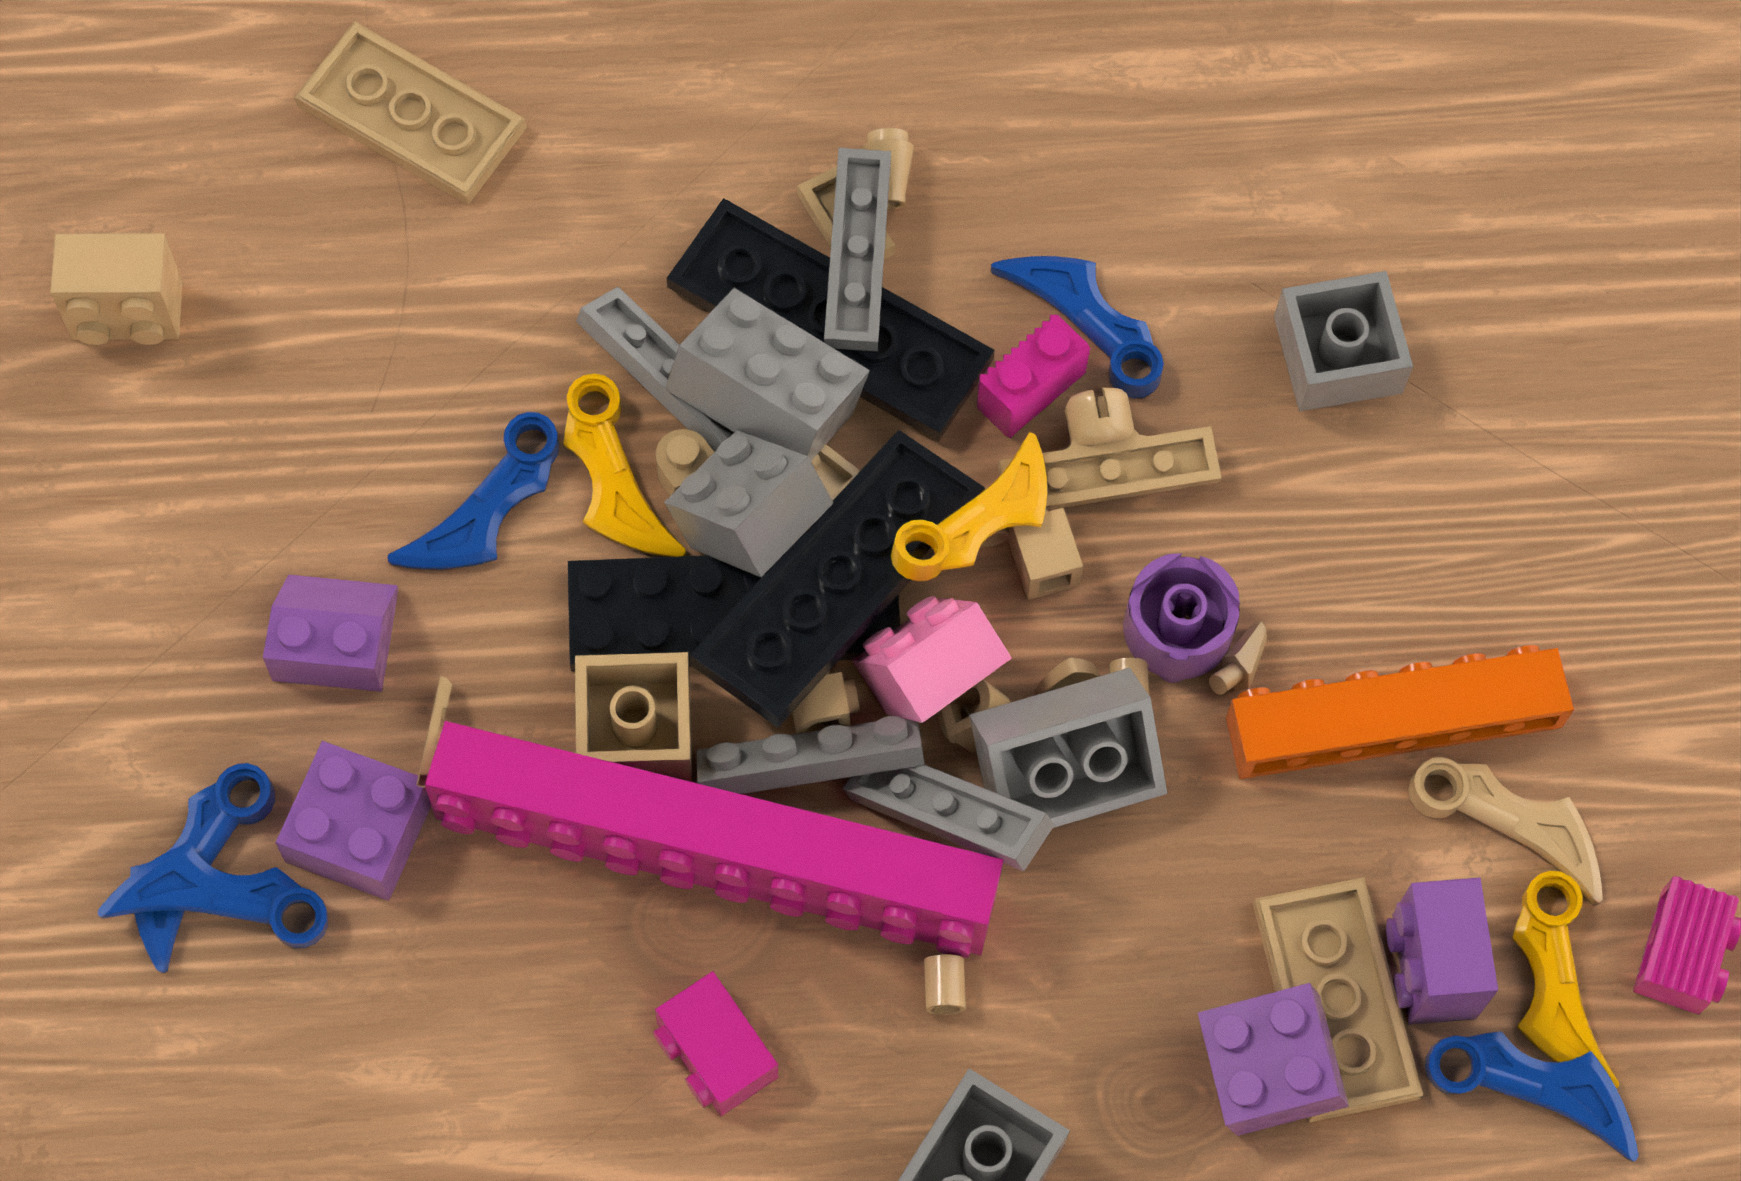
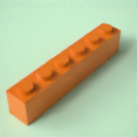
(1398, 711)

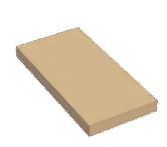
(411, 112)
(1334, 943)

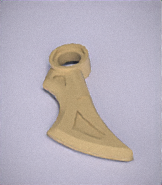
(1547, 828)

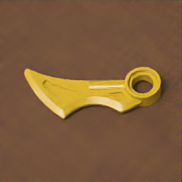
(1011, 500)
(616, 503)
(1556, 1012)

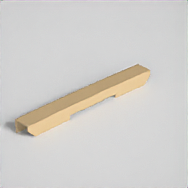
(438, 714)

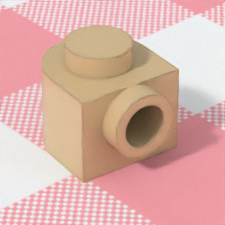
(679, 456)
(827, 704)
(955, 716)

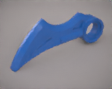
(1073, 290)
(472, 530)
(208, 828)
(188, 883)
(1570, 1088)

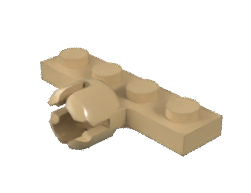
(1115, 462)

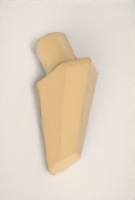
(1241, 661)

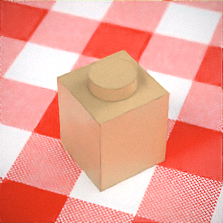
(1046, 555)

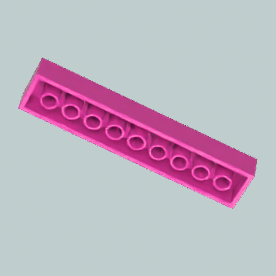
(713, 839)

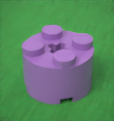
(1170, 643)

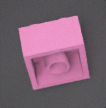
(930, 657)

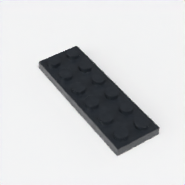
(921, 362)
(830, 581)
(663, 605)

